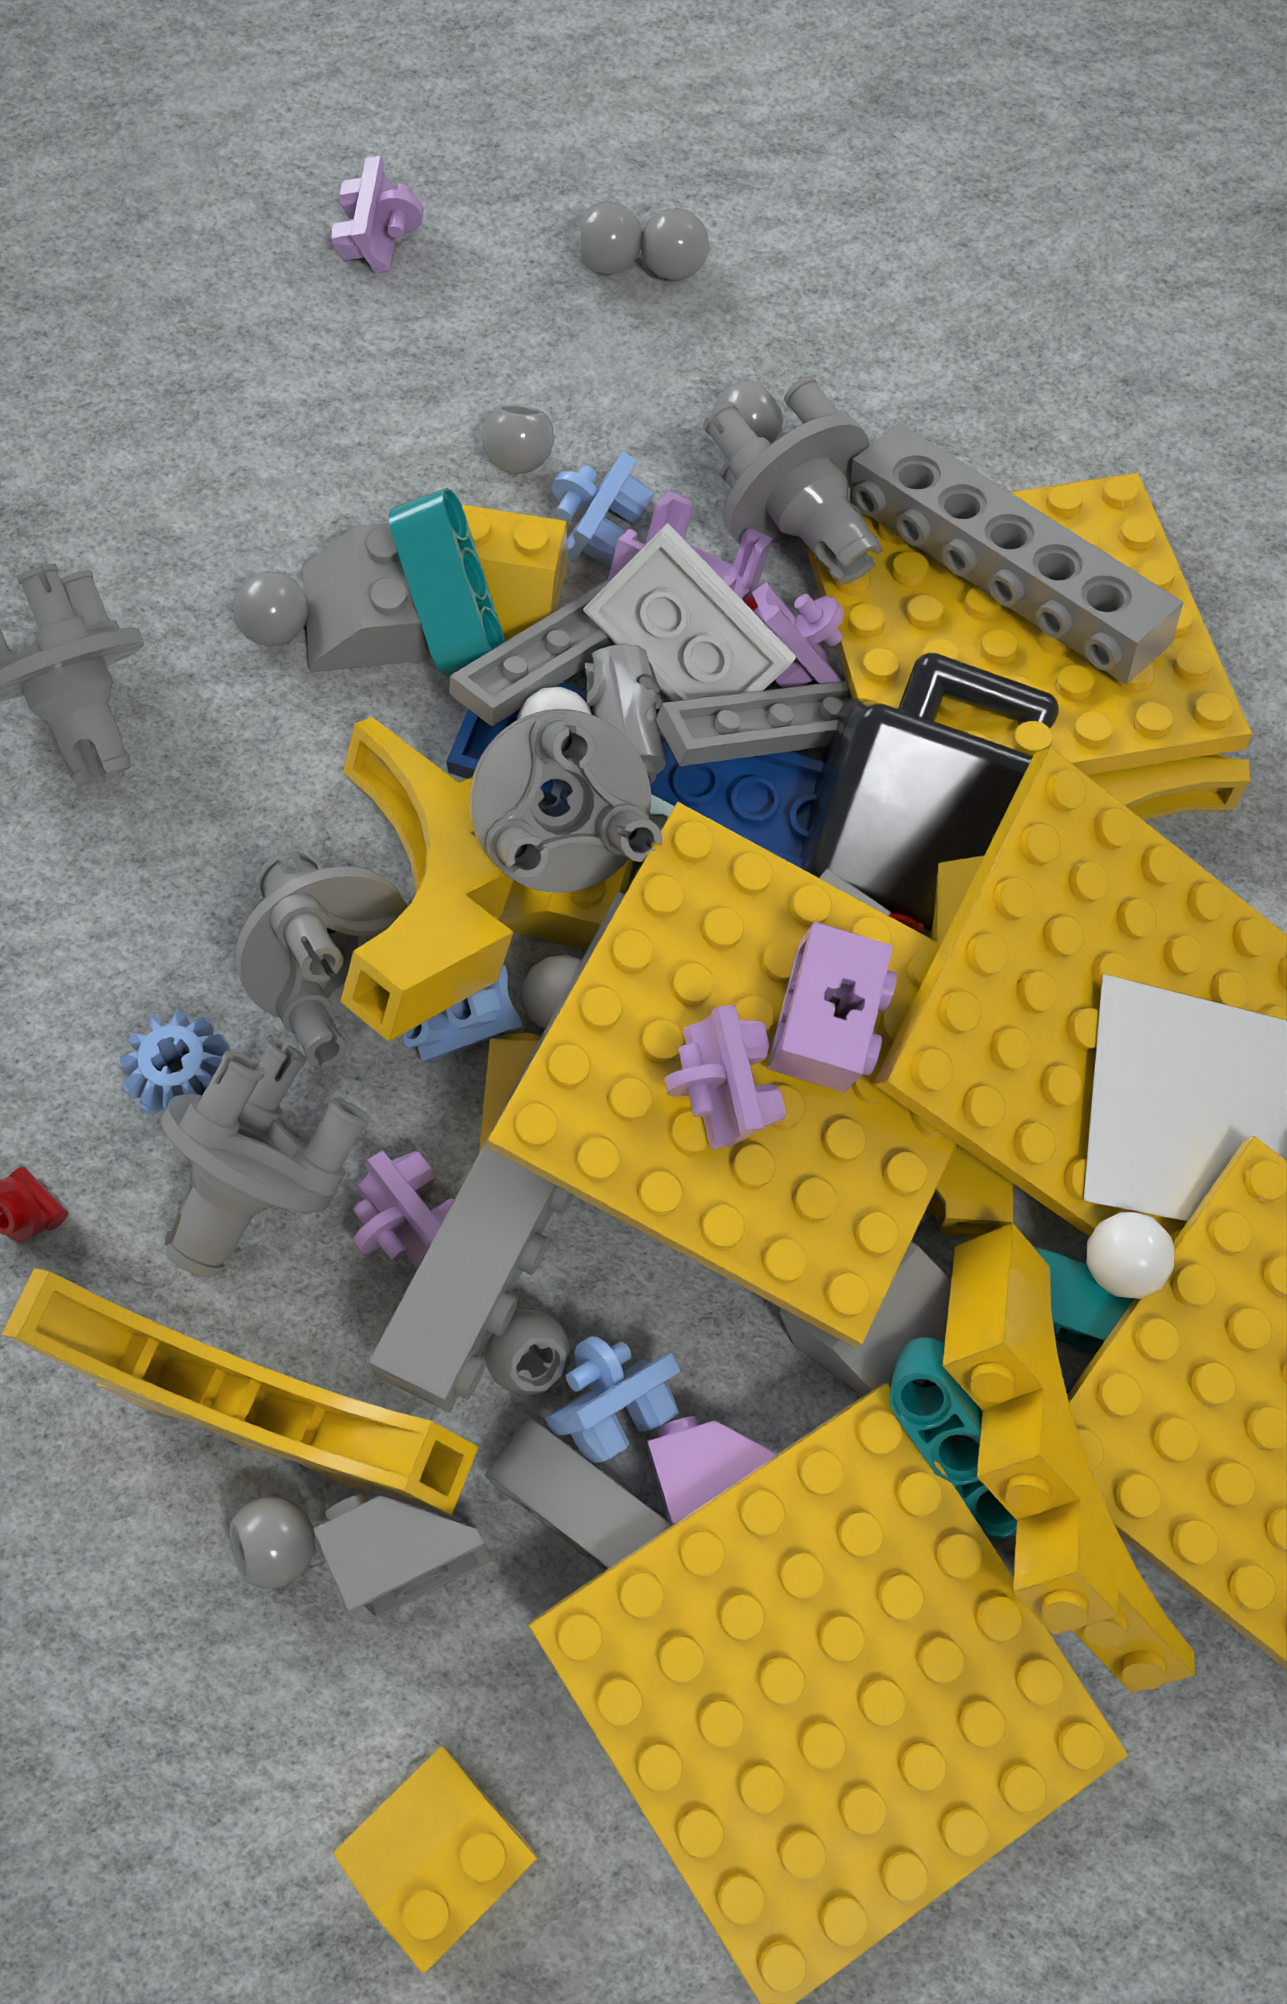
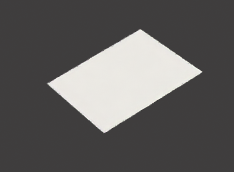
(1178, 1096)

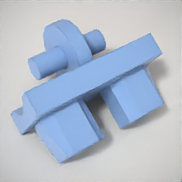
(617, 492)
(466, 1023)
(638, 1387)

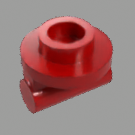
(27, 1207)

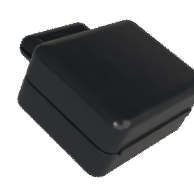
(915, 791)

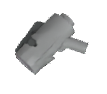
(627, 696)

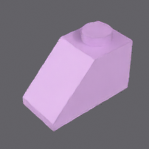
(699, 1463)

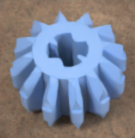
(150, 1068)

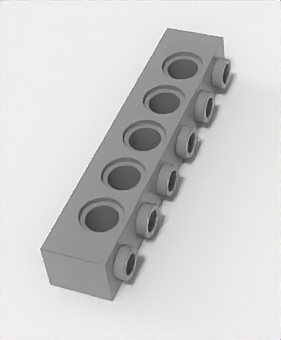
(1015, 553)

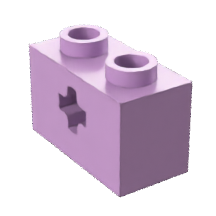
(808, 1036)

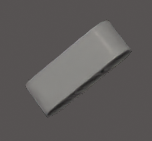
(573, 1497)

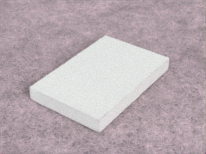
(689, 623)

